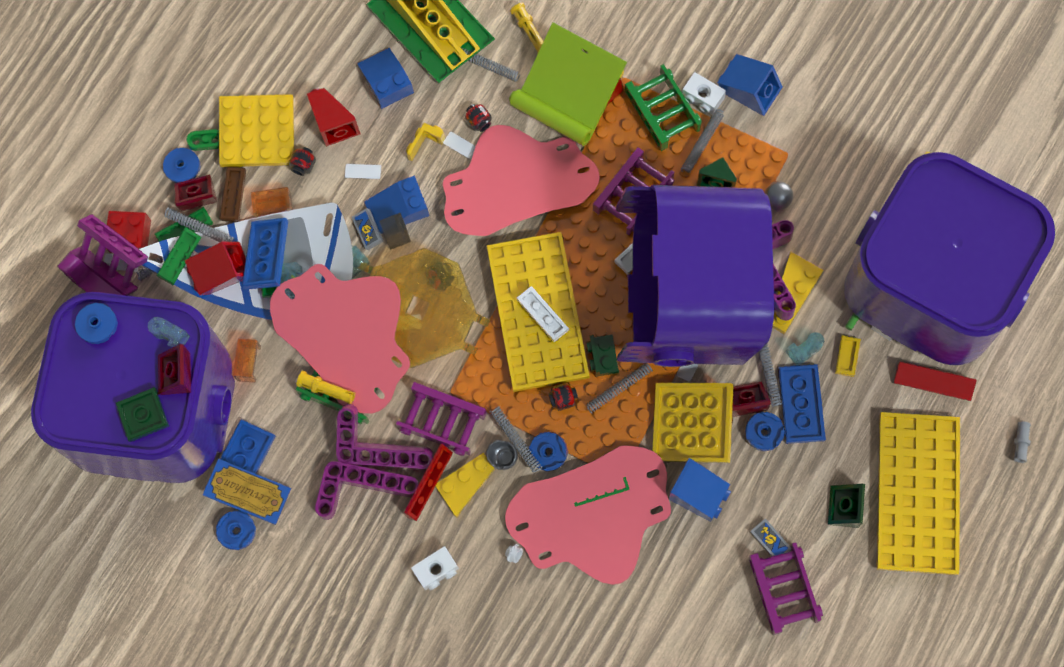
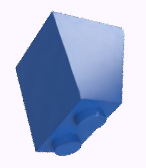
(751, 83)
(700, 491)

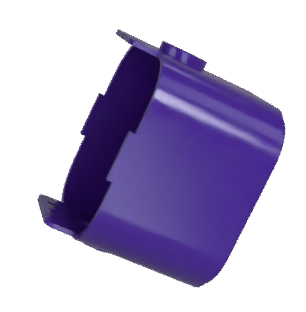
(948, 258)
(699, 274)
(83, 381)

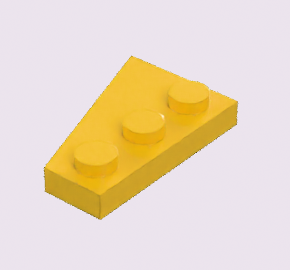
(463, 483)

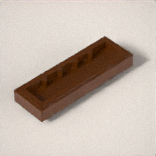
(233, 194)

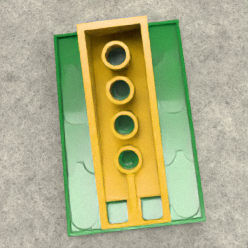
(433, 32)

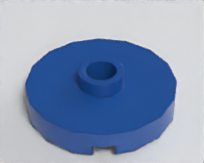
(187, 171)
(102, 330)
(765, 421)
(556, 444)
(226, 526)

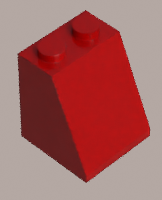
(332, 117)
(217, 267)

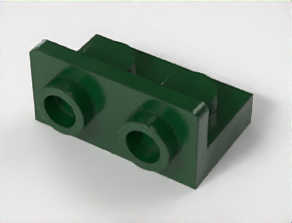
(603, 355)

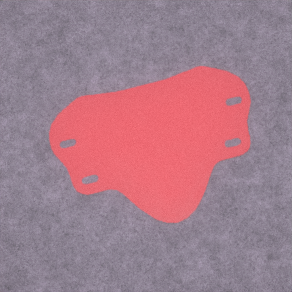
(516, 180)
(344, 332)
(599, 535)

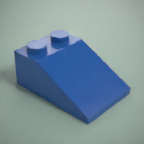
(386, 78)
(401, 198)

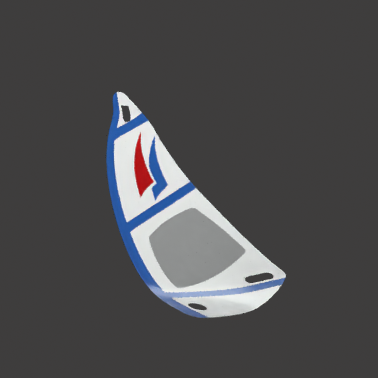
(303, 245)

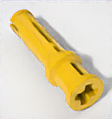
(525, 22)
(317, 385)

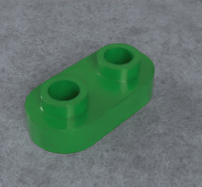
(205, 140)

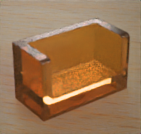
(271, 201)
(245, 360)

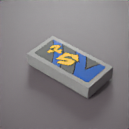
(367, 229)
(770, 539)

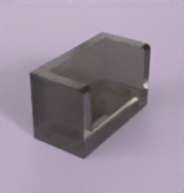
(395, 231)

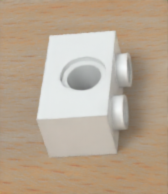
(699, 84)
(423, 568)

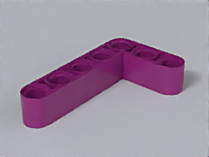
(83, 276)
(785, 298)
(375, 450)
(361, 481)

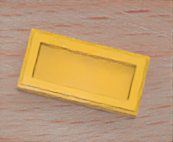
(847, 356)

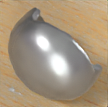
(779, 195)
(501, 455)

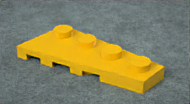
(800, 279)

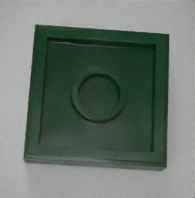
(142, 414)

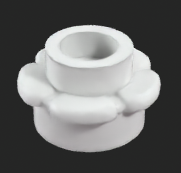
(514, 553)

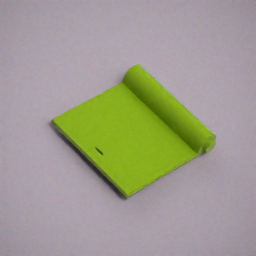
(568, 85)

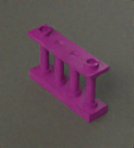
(625, 175)
(117, 245)
(456, 406)
(765, 583)

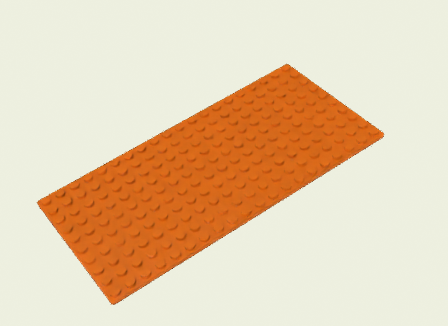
(601, 286)

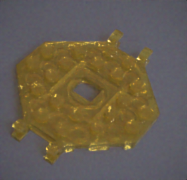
(449, 309)

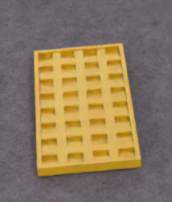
(530, 352)
(918, 493)

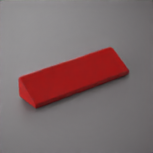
(935, 381)
(428, 482)

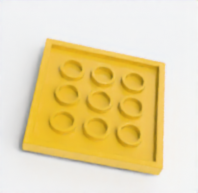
(256, 130)
(693, 422)

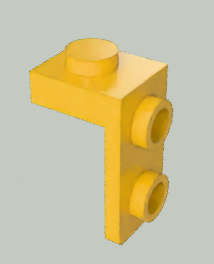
(426, 131)

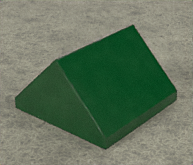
(716, 175)
(846, 505)

